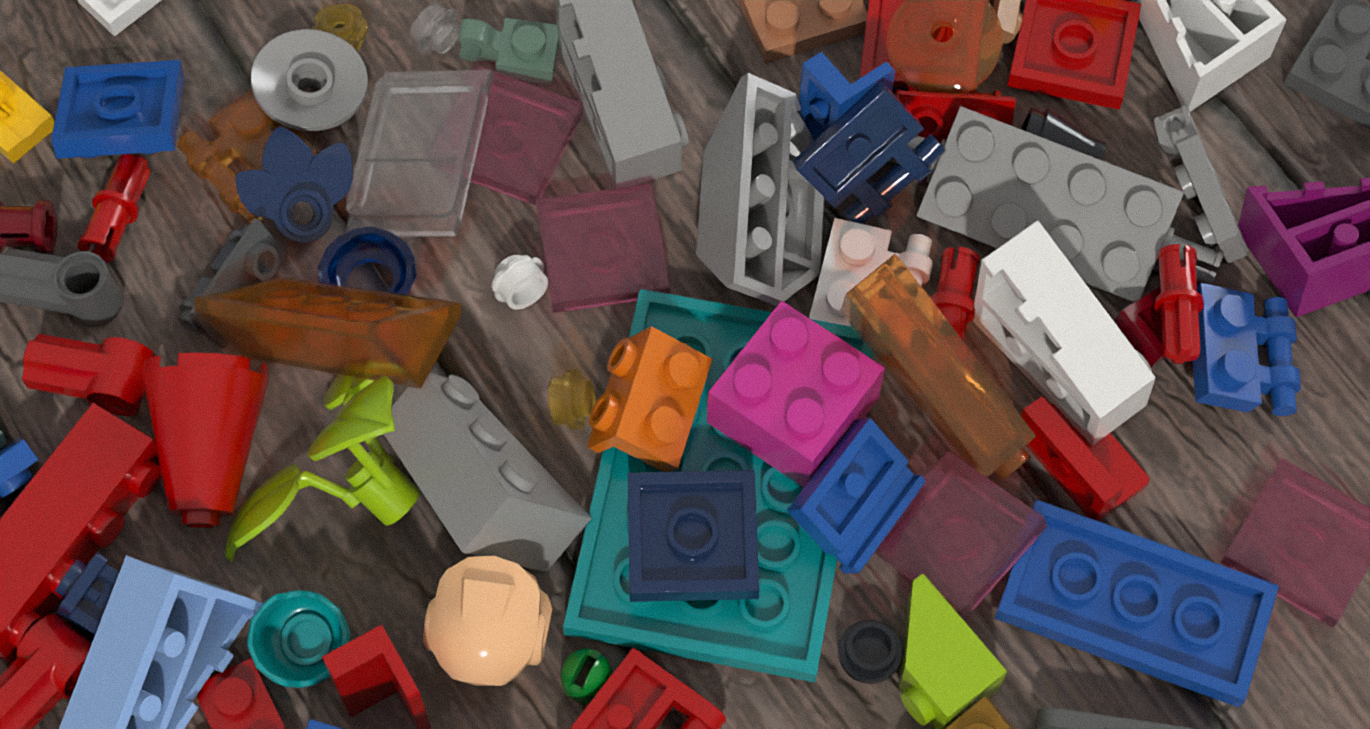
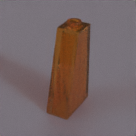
(937, 369)

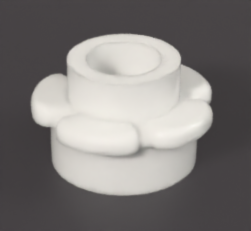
(519, 281)

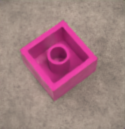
(793, 393)

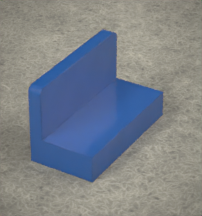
(829, 95)

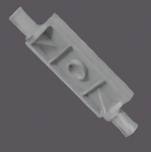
(1096, 213)

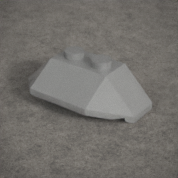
(756, 210)

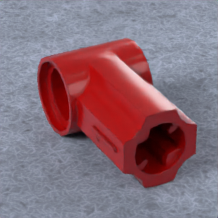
(98, 373)
(43, 673)

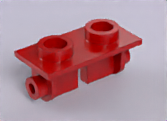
(939, 110)

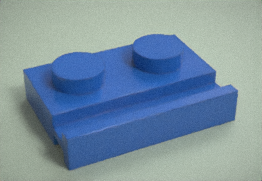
(856, 495)

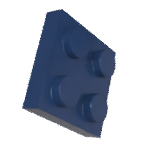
(692, 536)

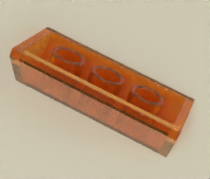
(334, 328)

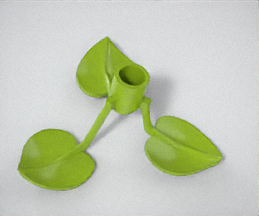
(372, 476)

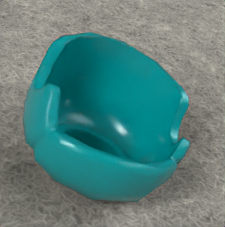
(293, 635)

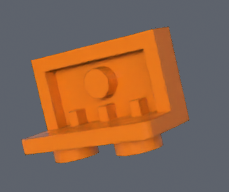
(649, 398)

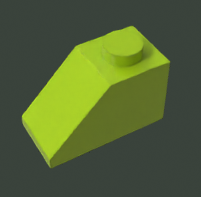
(942, 660)

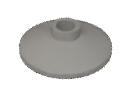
(311, 60)

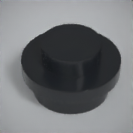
(870, 651)

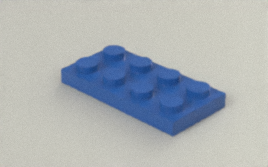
(1140, 604)

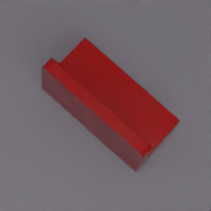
(1093, 476)
(370, 672)

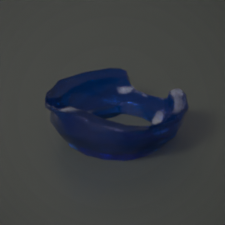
(364, 246)

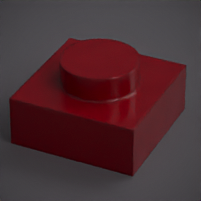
(1143, 327)

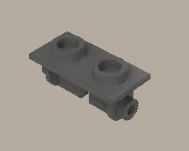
(245, 260)

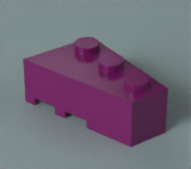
(1311, 241)

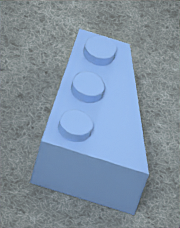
(155, 649)

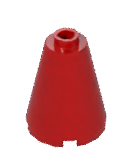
(203, 430)

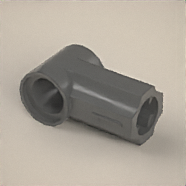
(57, 285)

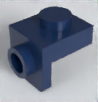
(86, 592)

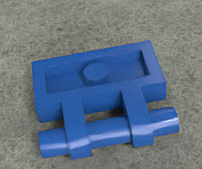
(1228, 362)

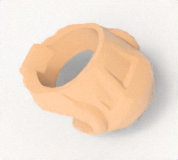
(487, 621)

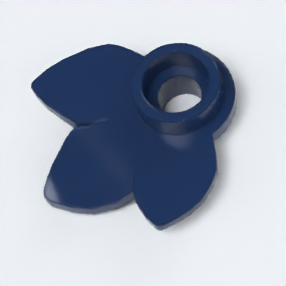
(293, 176)

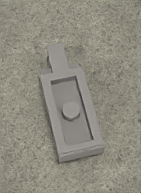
(1198, 178)

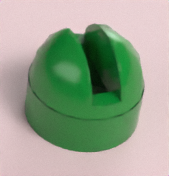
(595, 680)

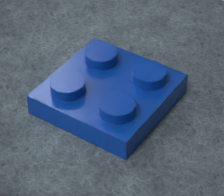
(118, 109)

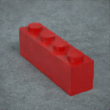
(68, 515)

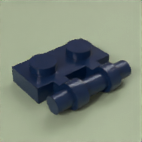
(859, 146)

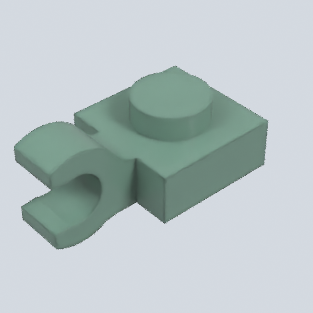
(521, 50)

